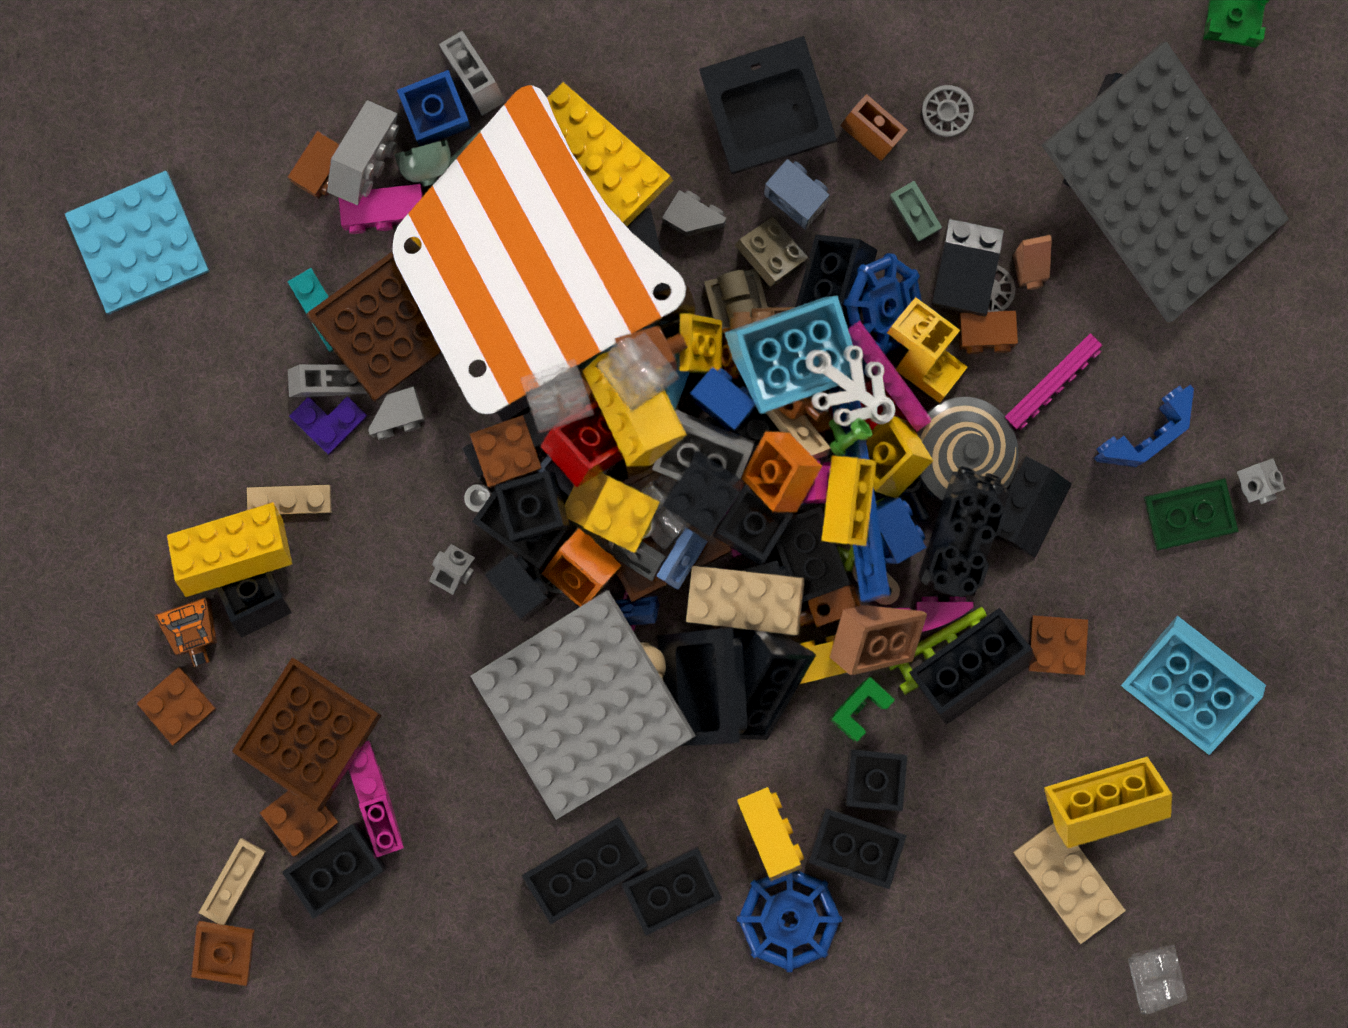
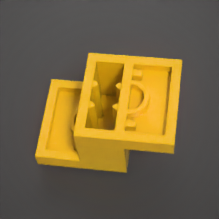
(927, 338)
(611, 510)

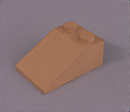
(876, 638)

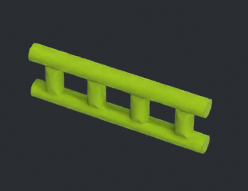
(925, 646)

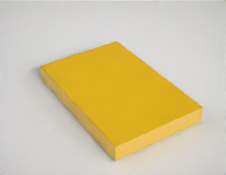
(703, 342)

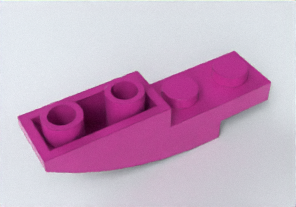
(941, 612)
(375, 802)

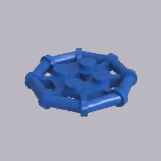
(878, 292)
(797, 933)

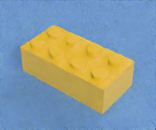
(229, 549)

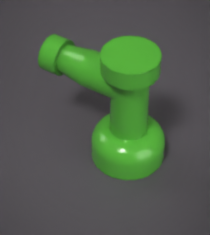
(859, 430)

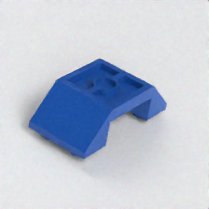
(1177, 411)

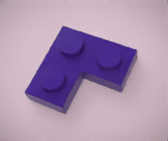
(329, 429)

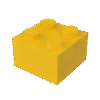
(898, 456)

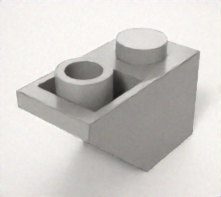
(692, 217)
(397, 410)

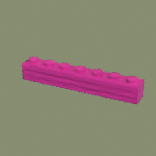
(891, 379)
(1053, 382)

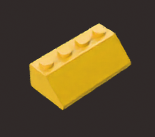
(640, 433)
(1108, 802)

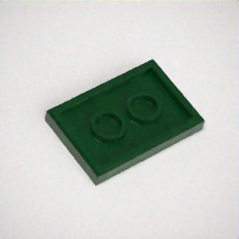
(1191, 514)

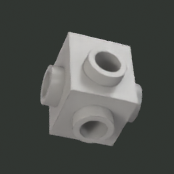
(1261, 481)
(454, 564)

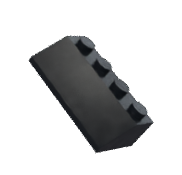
(973, 666)
(771, 675)

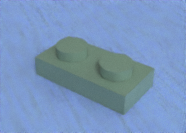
(915, 211)

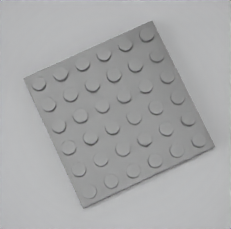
(582, 705)

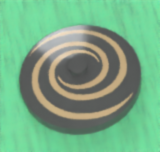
(967, 435)

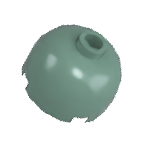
(424, 162)

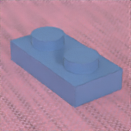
(681, 558)

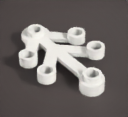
(853, 388)

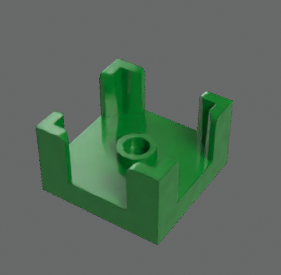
(1235, 22)
(856, 703)

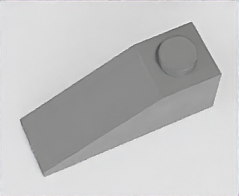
(472, 73)
(322, 381)

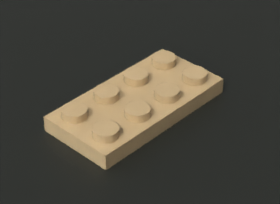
(745, 600)
(1069, 883)

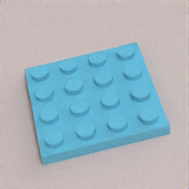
(137, 242)

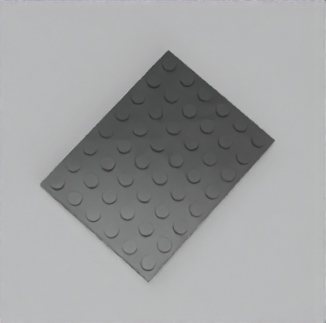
(1165, 181)

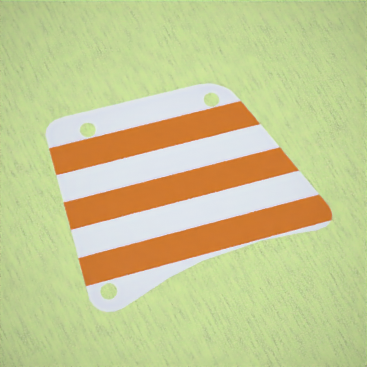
(525, 258)

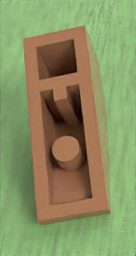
(1033, 262)

